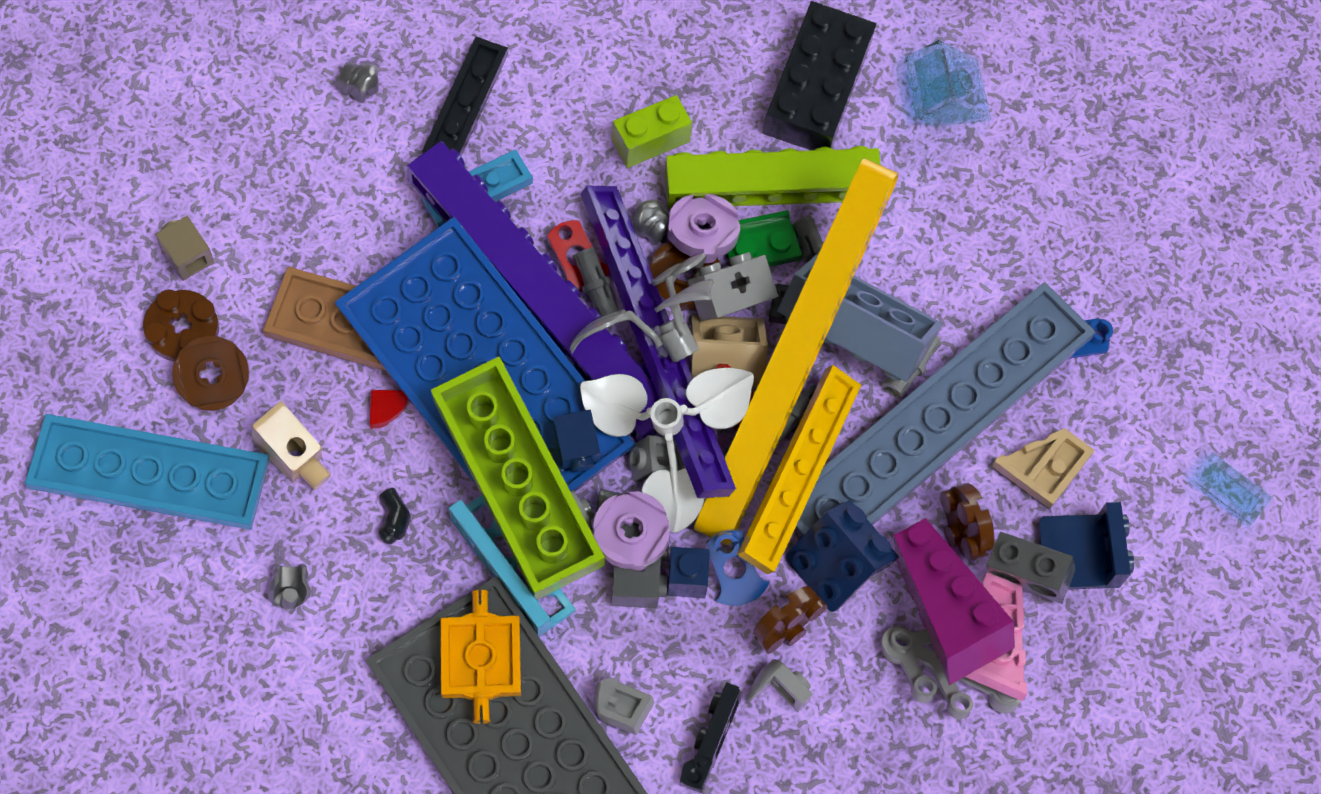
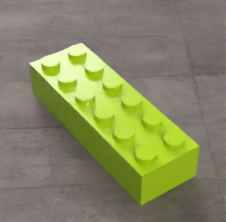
(518, 478)

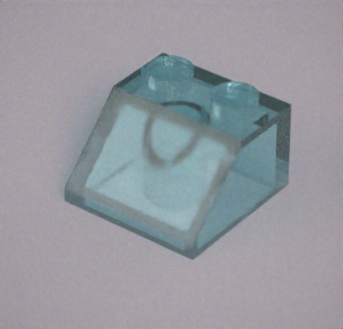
(946, 86)

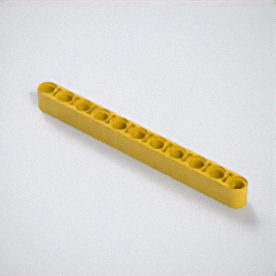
(799, 345)

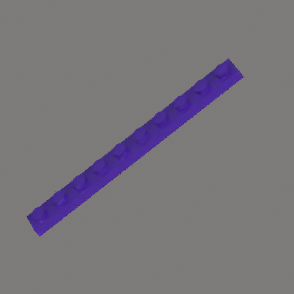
(633, 282)

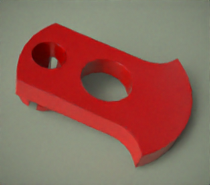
(560, 246)

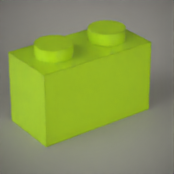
(651, 131)

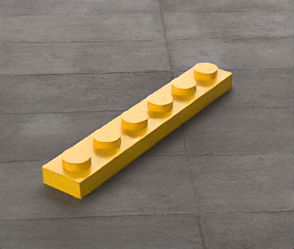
(799, 470)

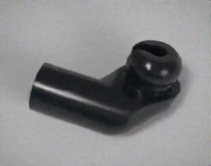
(397, 518)

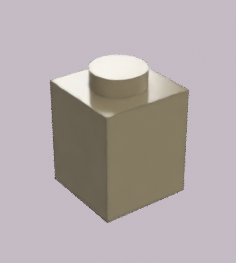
(184, 247)

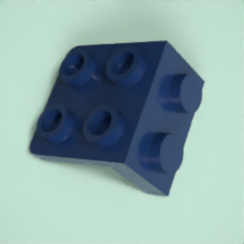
(1095, 544)
(840, 554)

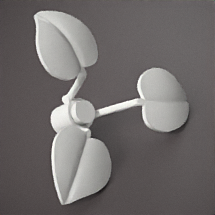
(716, 394)

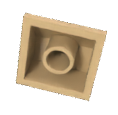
(730, 341)

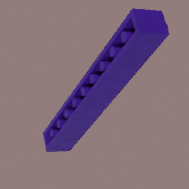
(555, 303)

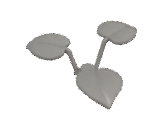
(675, 333)

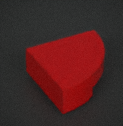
(386, 407)

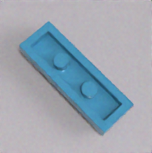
(502, 177)

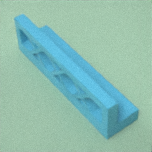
(500, 566)

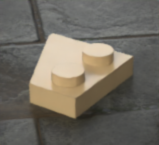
(1046, 465)

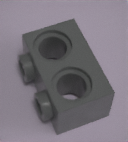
(1032, 567)

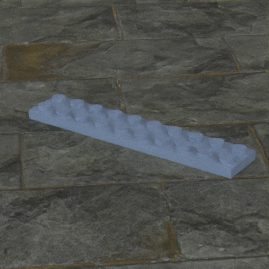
(950, 408)

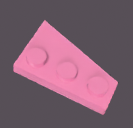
(1006, 671)

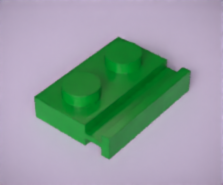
(768, 236)

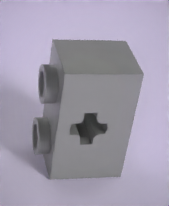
(750, 282)

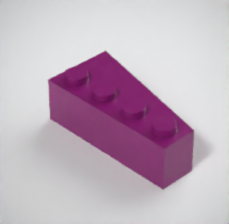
(954, 606)

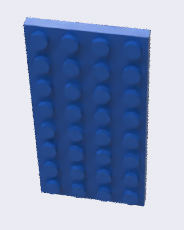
(450, 311)

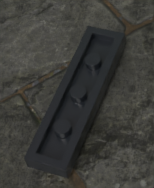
(468, 95)

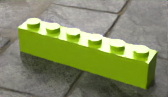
(766, 177)

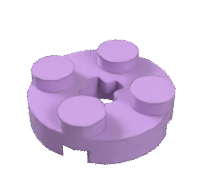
(692, 240)
(627, 509)

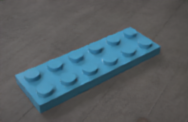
(148, 471)

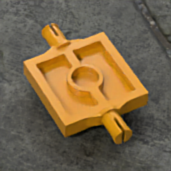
(480, 656)

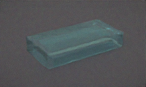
(1230, 489)

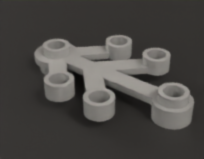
(914, 652)

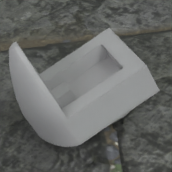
(790, 685)
(622, 705)

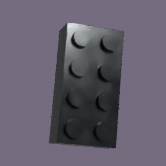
(819, 77)

